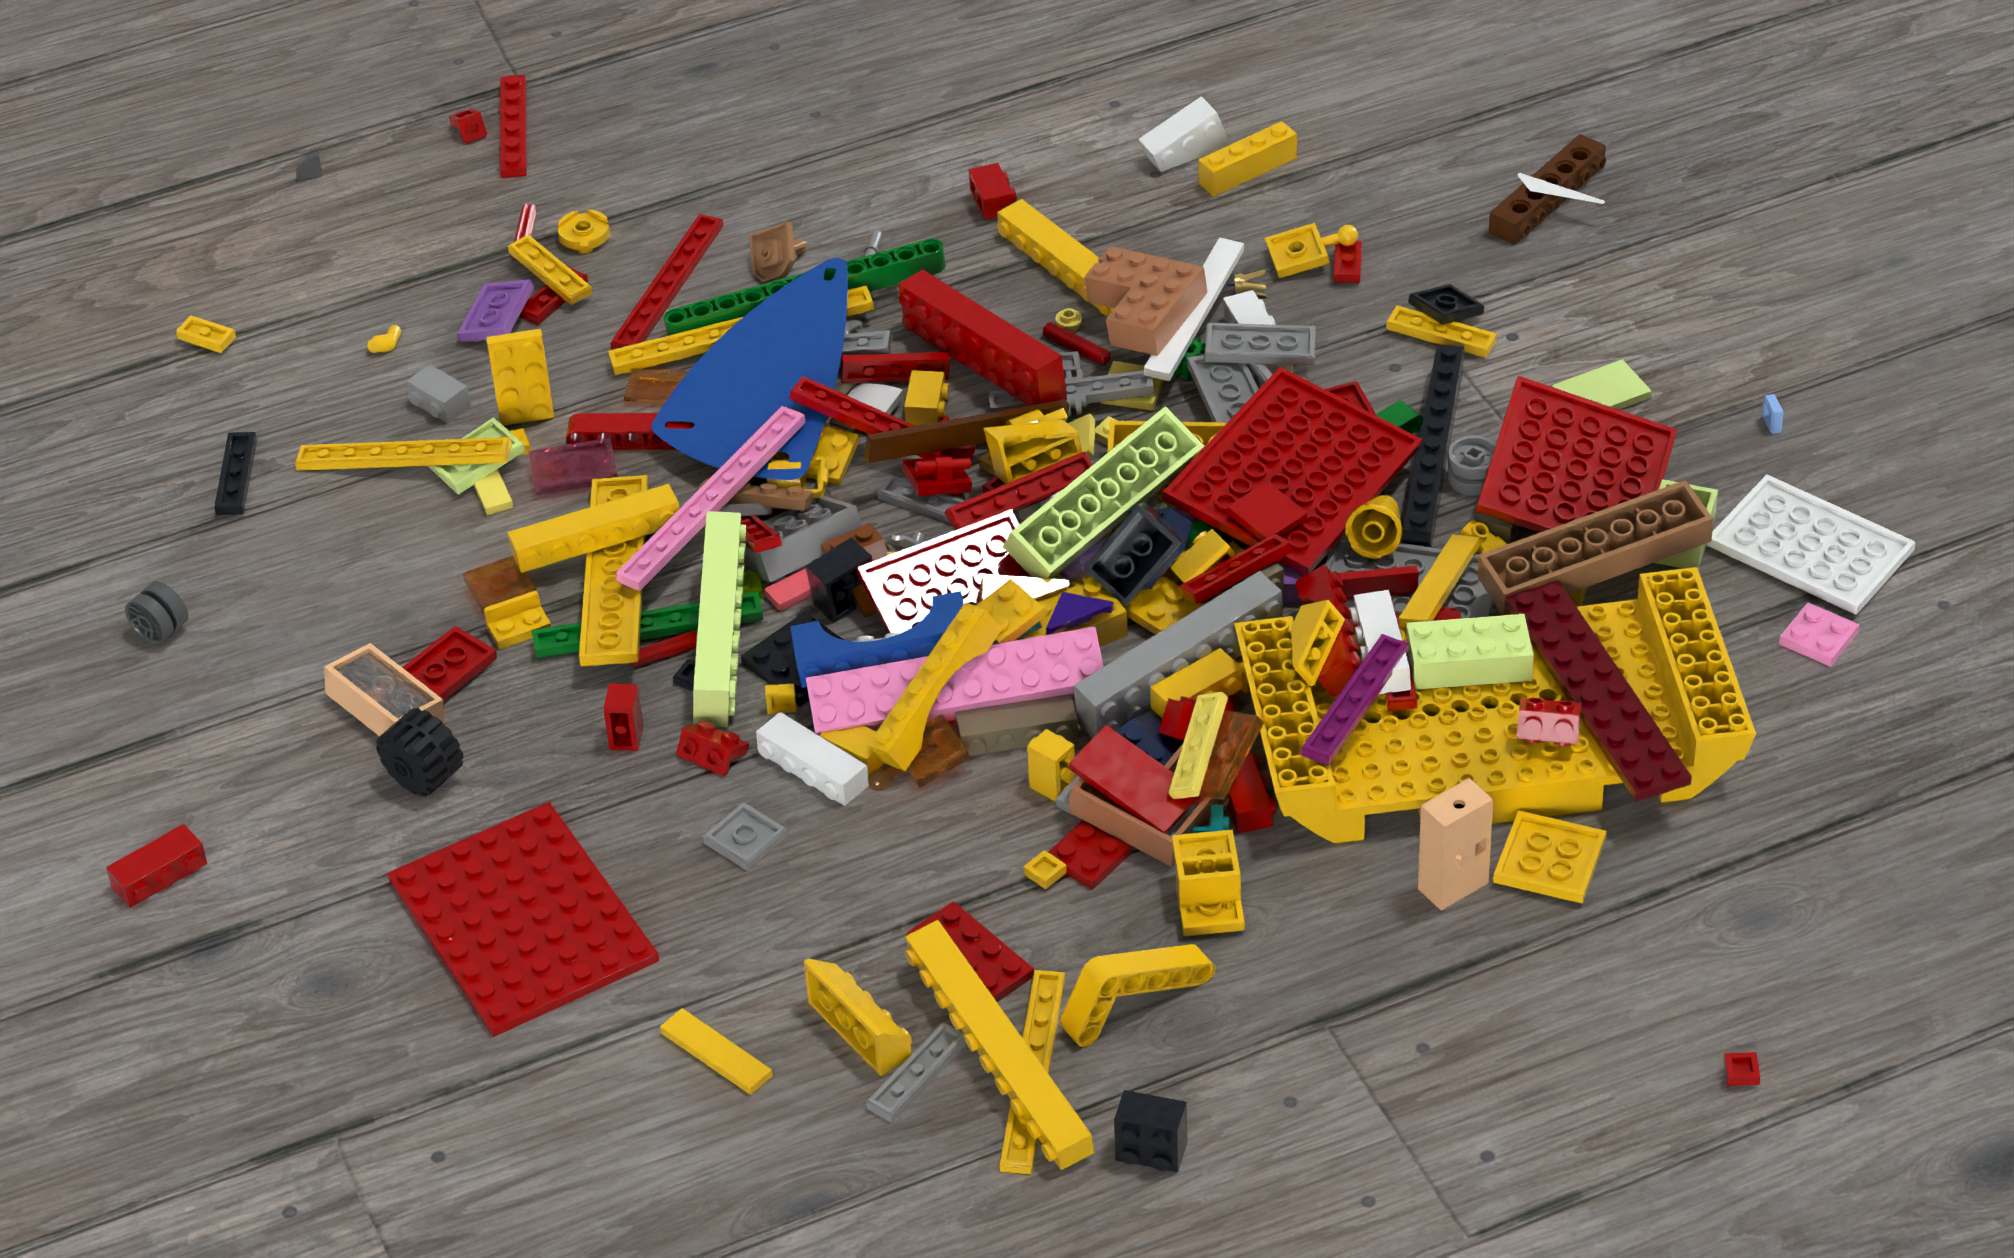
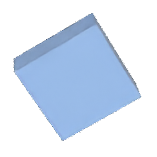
(1772, 414)

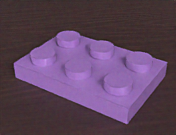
(495, 310)

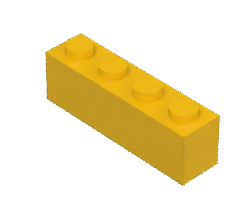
(1247, 158)

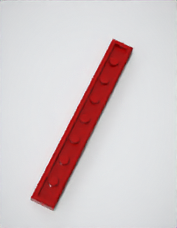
(668, 282)

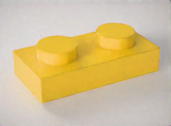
(205, 334)

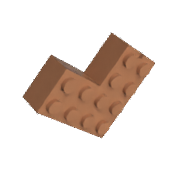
(1147, 294)
(1116, 821)

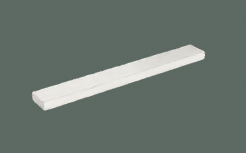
(1217, 271)

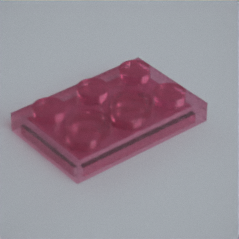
(572, 465)

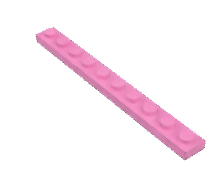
(710, 497)

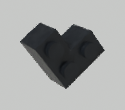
(835, 576)

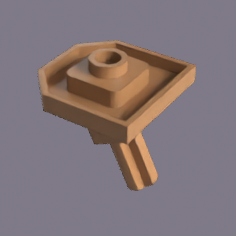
(774, 252)

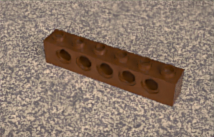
(1527, 209)

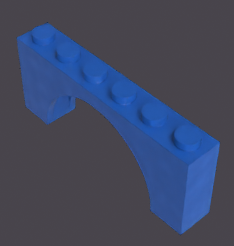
(823, 654)

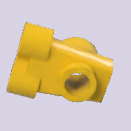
(1487, 540)

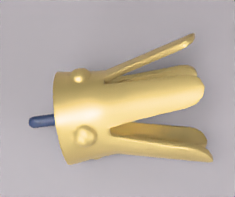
(1242, 285)

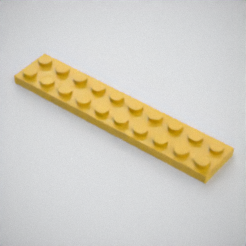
(610, 608)

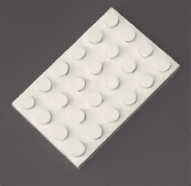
(1811, 544)

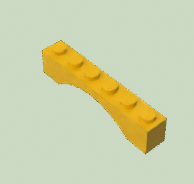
(902, 731)

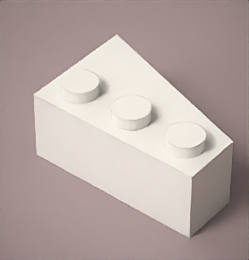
(1185, 136)

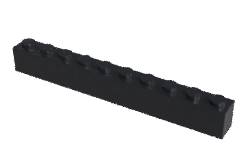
(1434, 450)

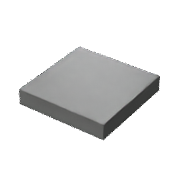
(745, 836)

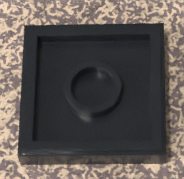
(1446, 304)

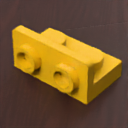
(514, 619)

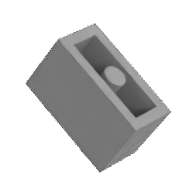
(438, 393)

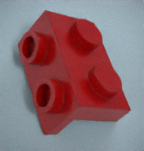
(710, 747)

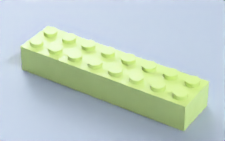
(1103, 496)
(719, 619)

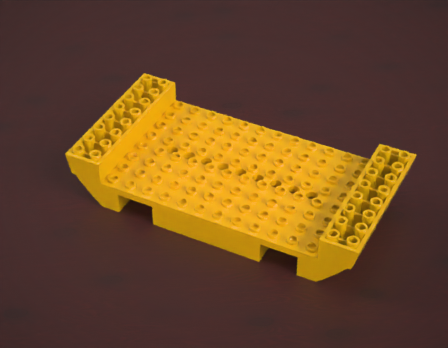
(1403, 758)

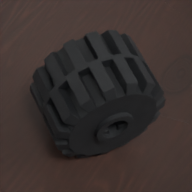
(419, 752)

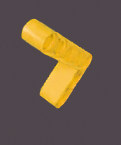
(1129, 974)

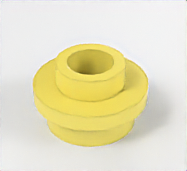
(1069, 319)

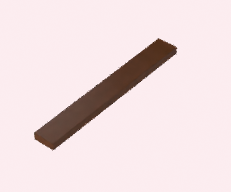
(945, 434)

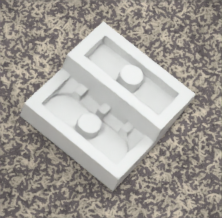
(876, 395)

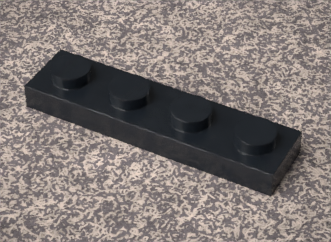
(235, 473)

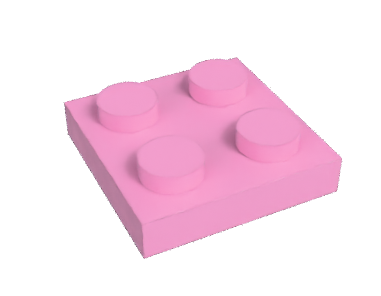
(1819, 634)

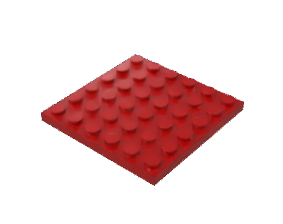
(1569, 458)

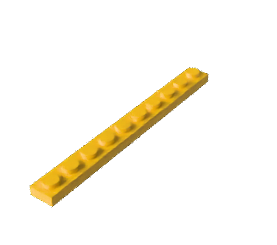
(701, 339)

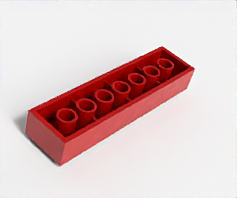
(981, 340)

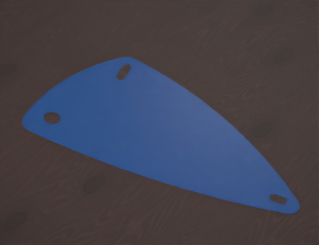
(756, 367)

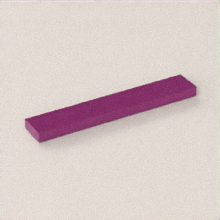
(1354, 700)

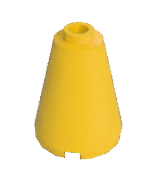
(1375, 527)

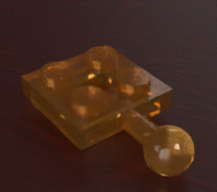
(927, 767)

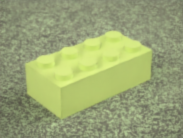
(1469, 651)

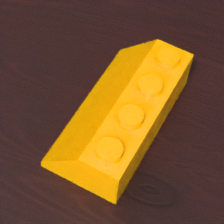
(856, 1016)

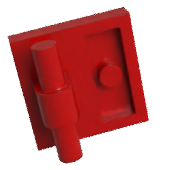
(938, 475)

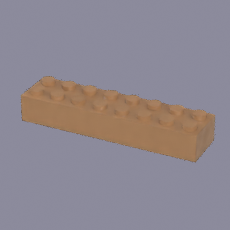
(1599, 544)

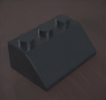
(1133, 553)

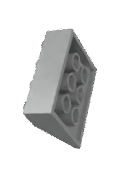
(802, 537)

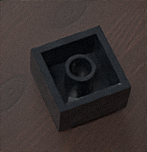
(1150, 1131)

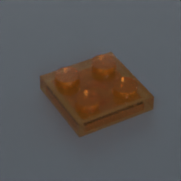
(497, 582)

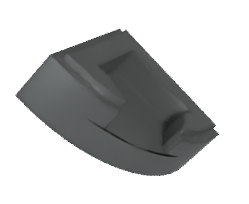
(309, 168)

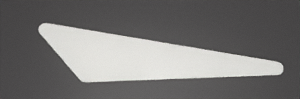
(1541, 186)

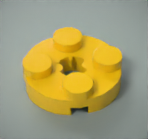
(583, 230)

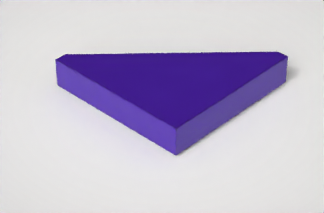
(1076, 610)

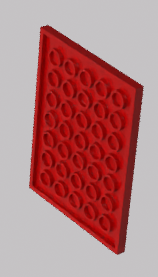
(1309, 448)
(522, 918)

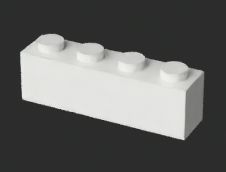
(1248, 309)
(1375, 617)
(812, 759)

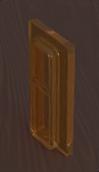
(652, 385)

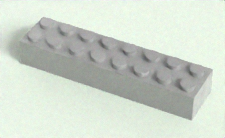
(1123, 686)

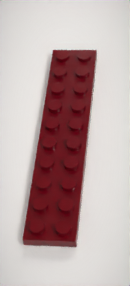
(1607, 700)

